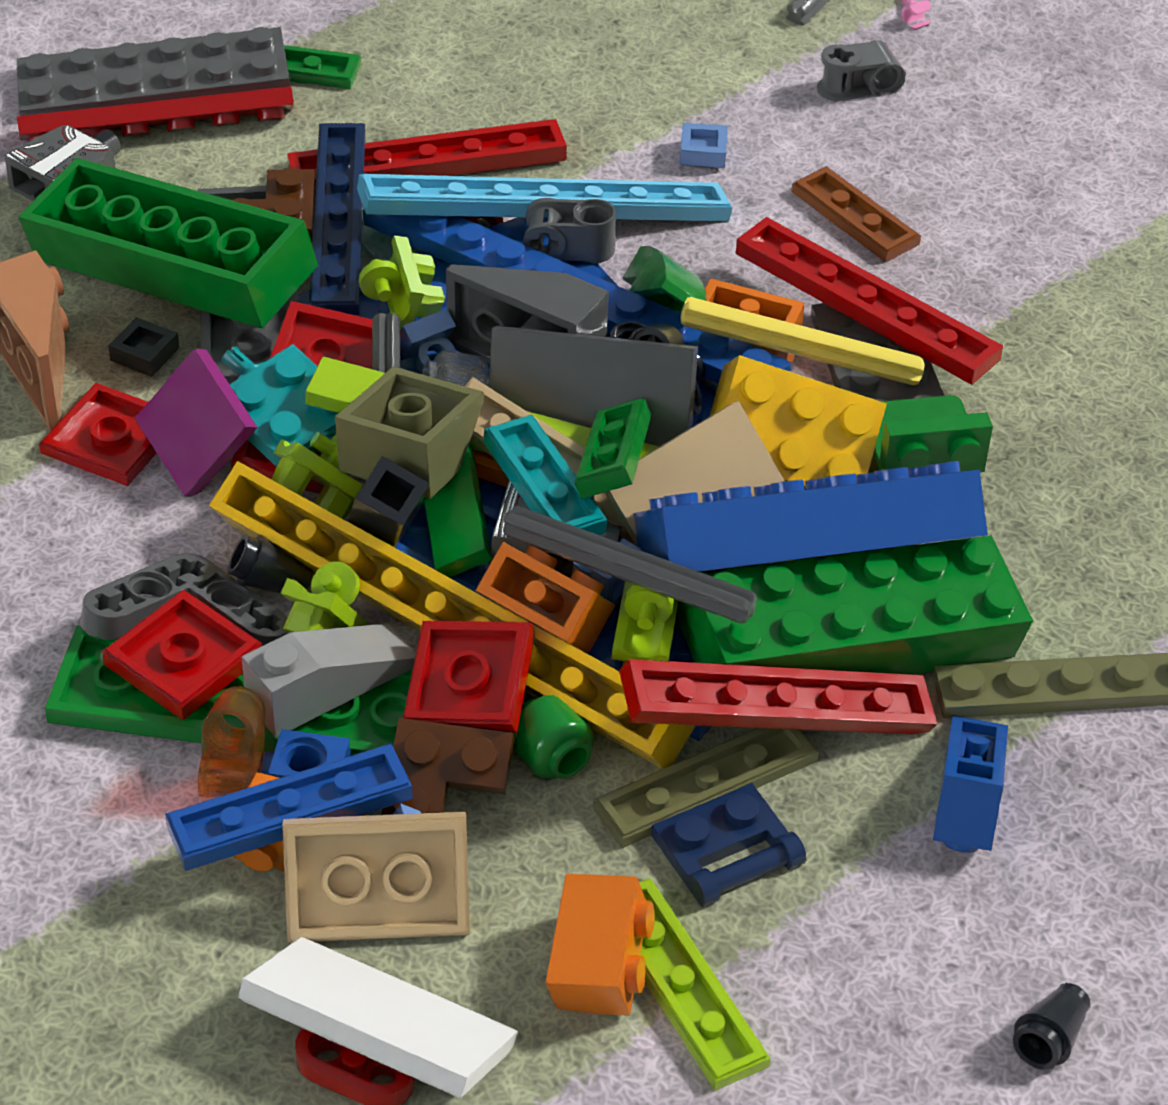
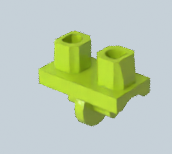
(403, 283)
(301, 464)
(327, 606)
(644, 625)

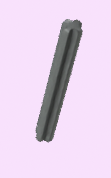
(630, 564)

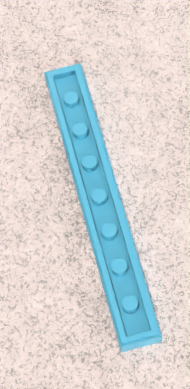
(511, 196)

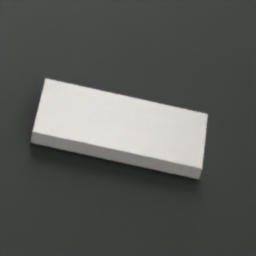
(378, 1016)

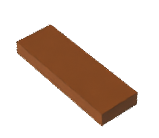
(856, 214)

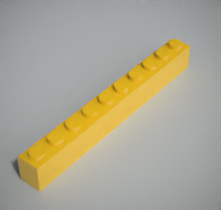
(419, 594)

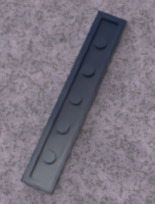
(338, 217)

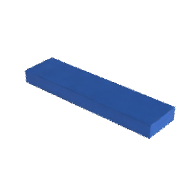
(256, 814)

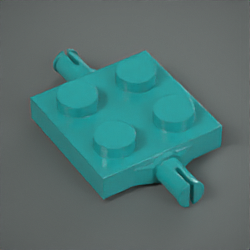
(276, 399)

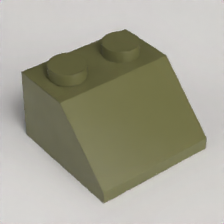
(411, 422)

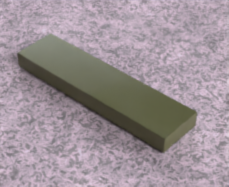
(745, 759)

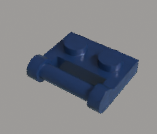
(720, 830)

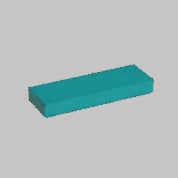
(541, 474)

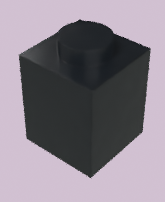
(388, 502)

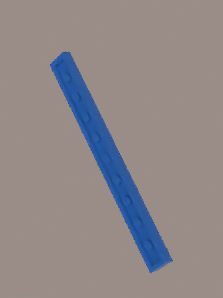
(471, 244)

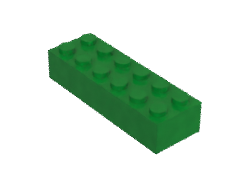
(170, 241)
(869, 611)

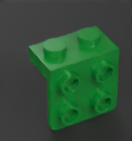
(932, 432)

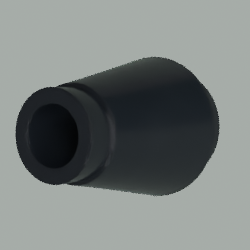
(265, 565)
(1051, 1027)

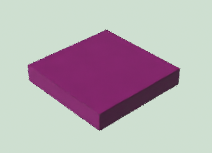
(195, 422)

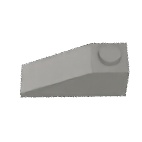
(322, 669)

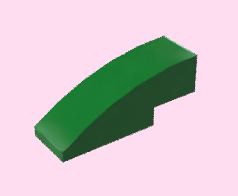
(662, 279)

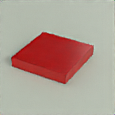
(102, 436)
(181, 654)
(470, 674)

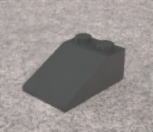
(519, 299)

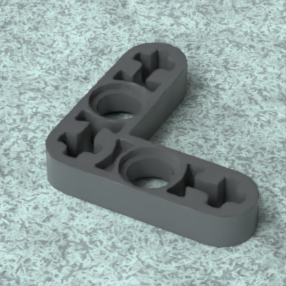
(118, 607)

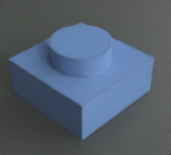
(703, 145)

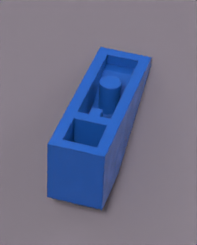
(971, 785)

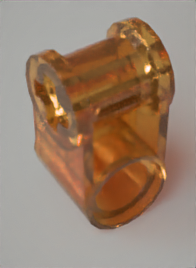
(230, 753)

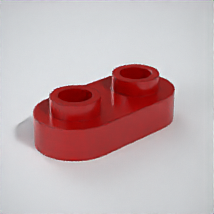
(350, 1072)

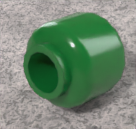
(553, 738)

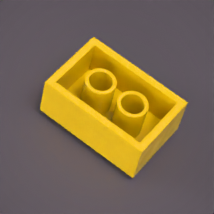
(803, 423)

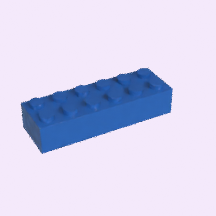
(823, 520)

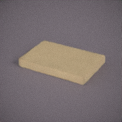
(703, 459)
(376, 876)

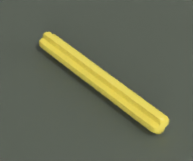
(802, 341)

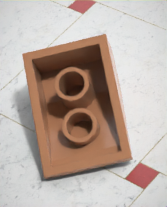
(34, 331)

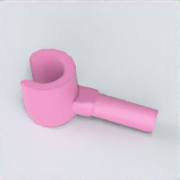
(914, 11)

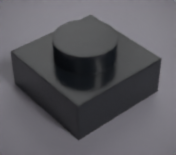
(143, 346)

